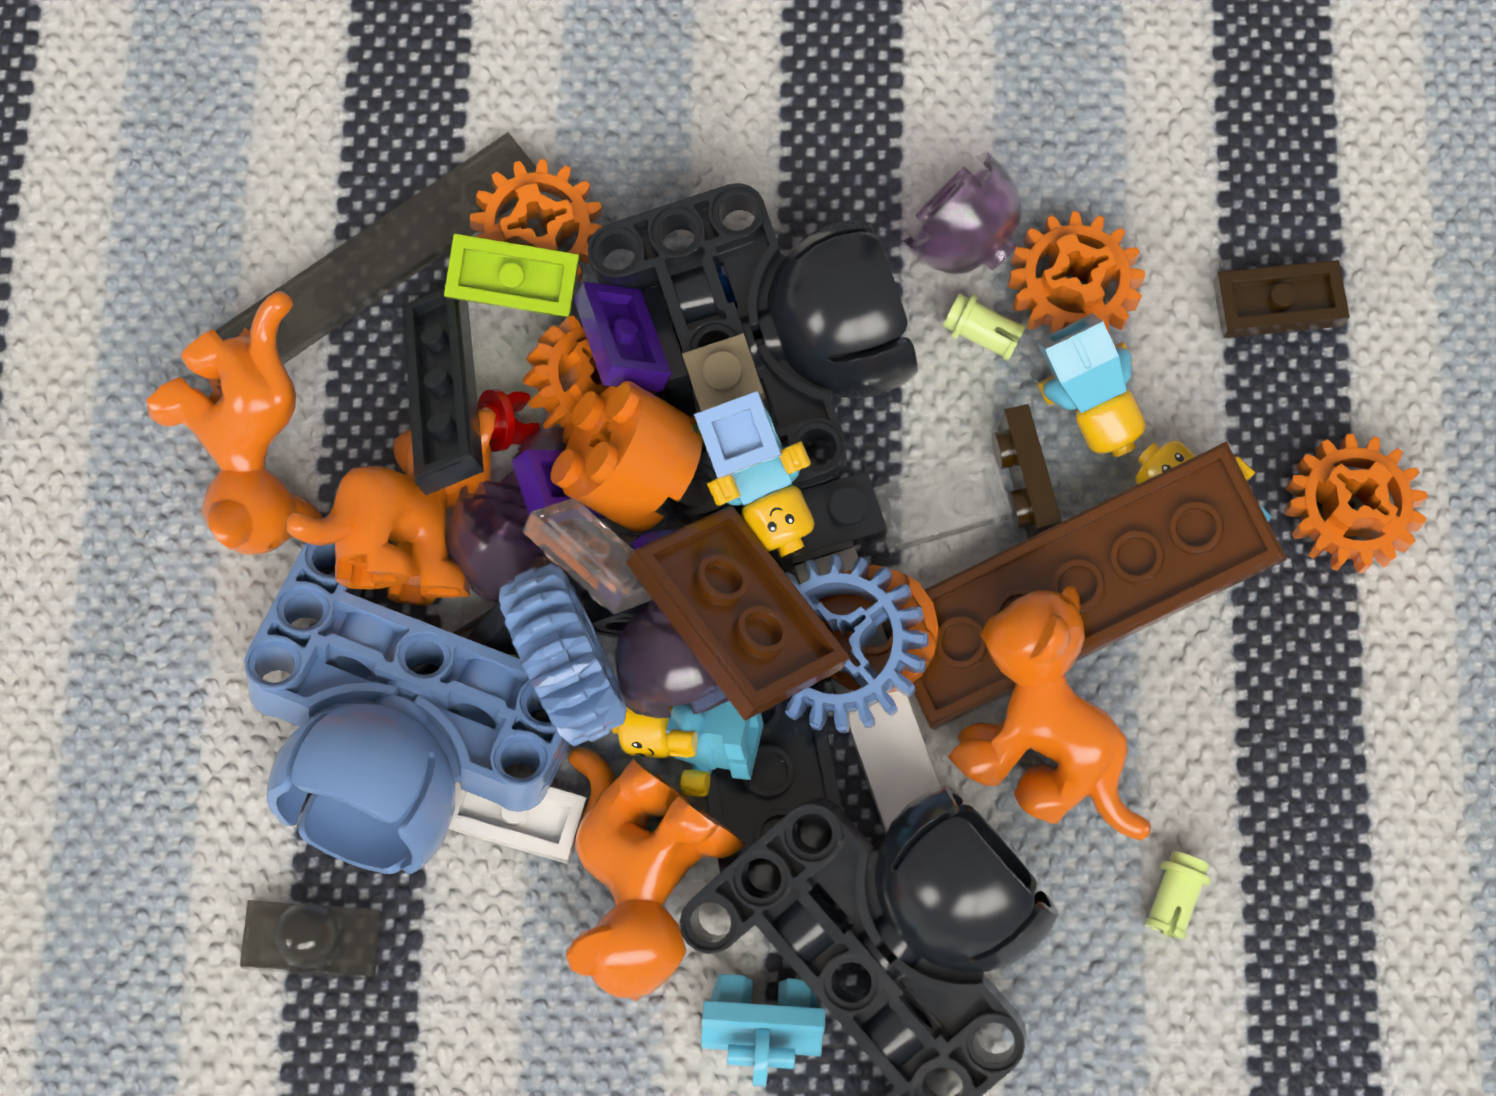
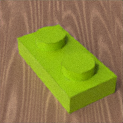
(511, 275)

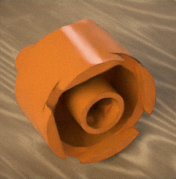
(628, 455)

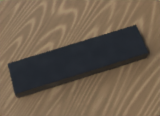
(441, 392)

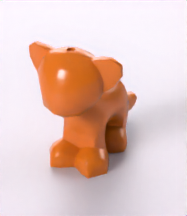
(236, 425)
(389, 506)
(1035, 647)
(638, 939)

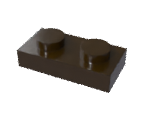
(1281, 299)
(1019, 450)

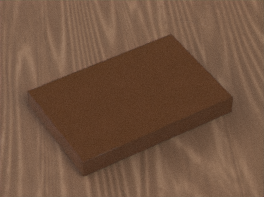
(737, 611)

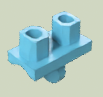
(759, 1032)

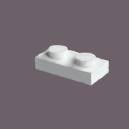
(542, 831)

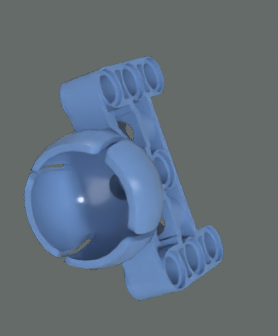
(379, 738)

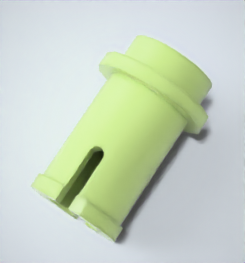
(983, 326)
(1177, 894)

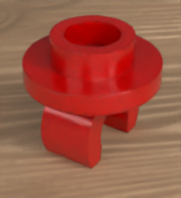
(506, 427)

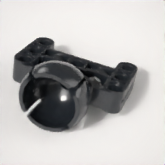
(821, 310)
(935, 893)

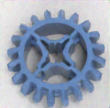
(863, 626)
(562, 654)

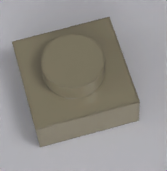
(722, 372)

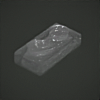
(942, 503)
(588, 553)

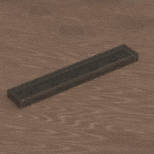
(385, 251)

